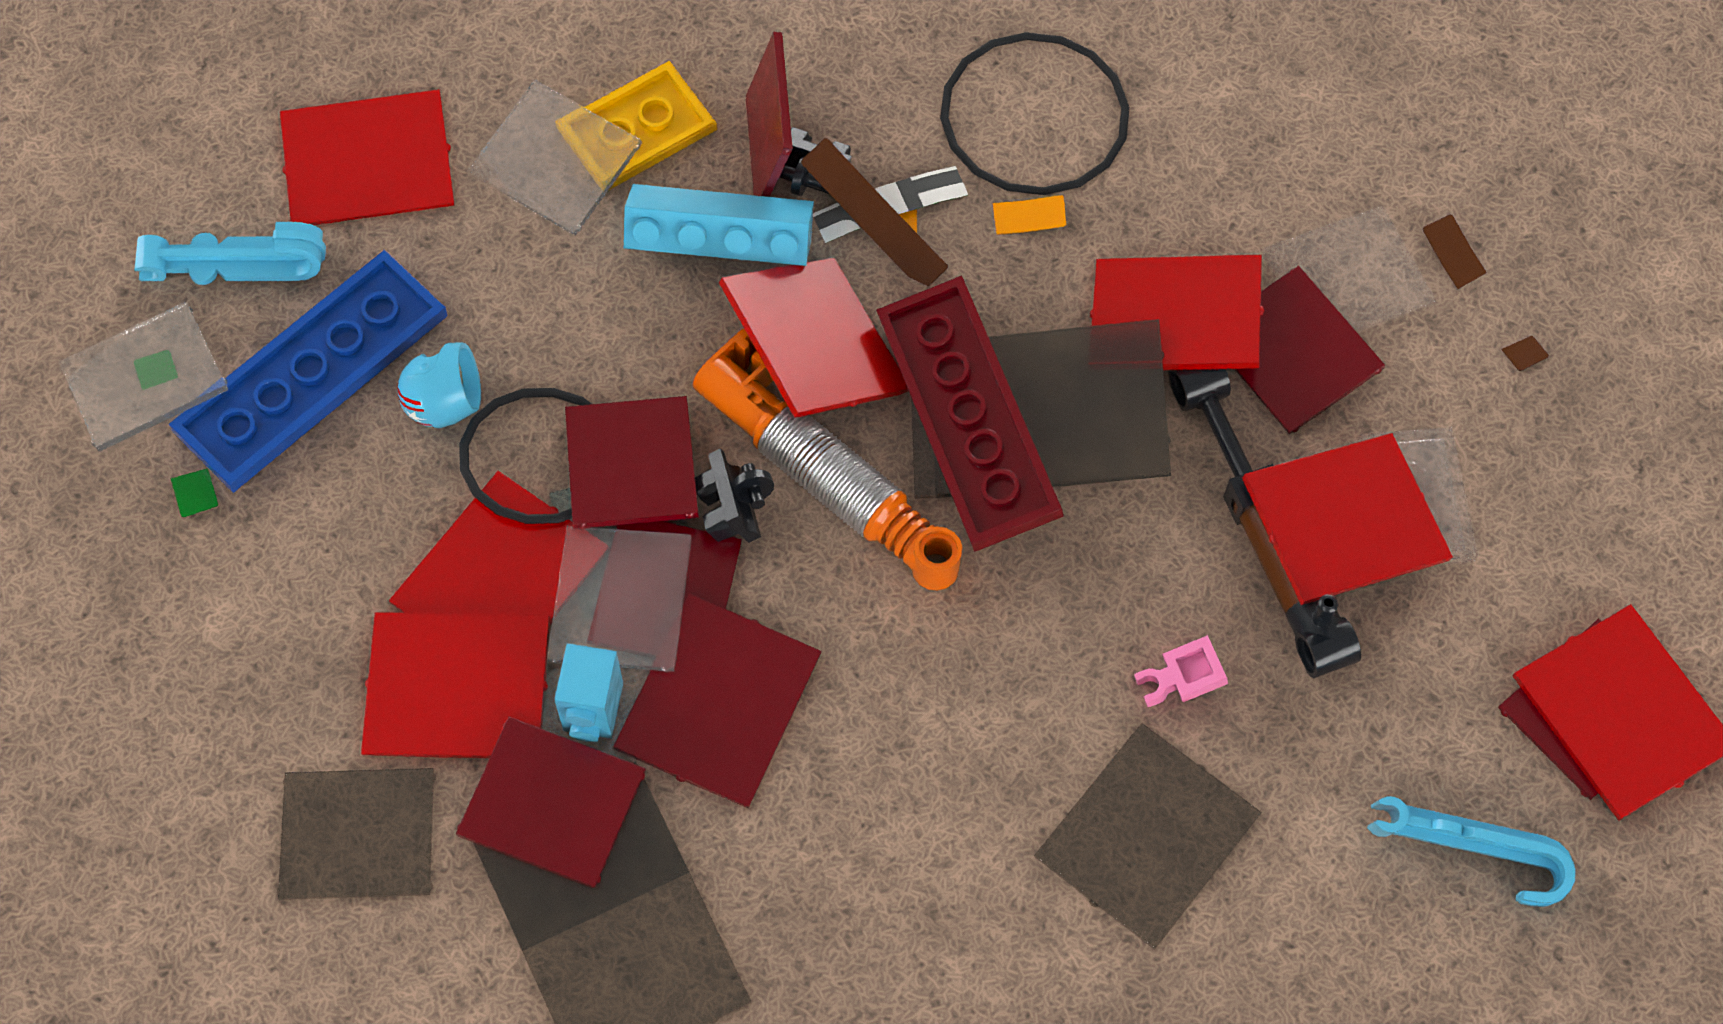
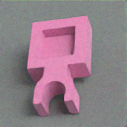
(1189, 670)

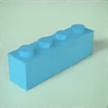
(718, 224)

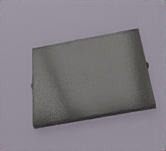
(1147, 835)

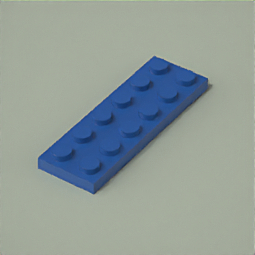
(309, 370)

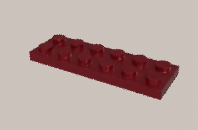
(969, 414)

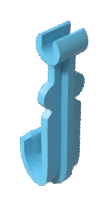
(288, 255)
(1482, 839)

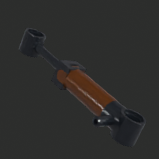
(1321, 635)

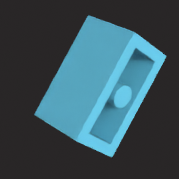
(589, 692)

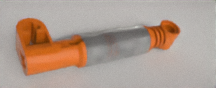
(825, 464)

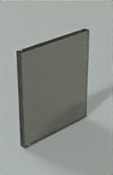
(356, 834)

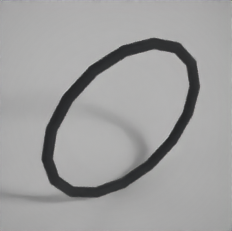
(468, 435)

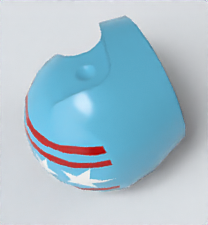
(433, 389)

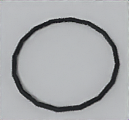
(1026, 188)

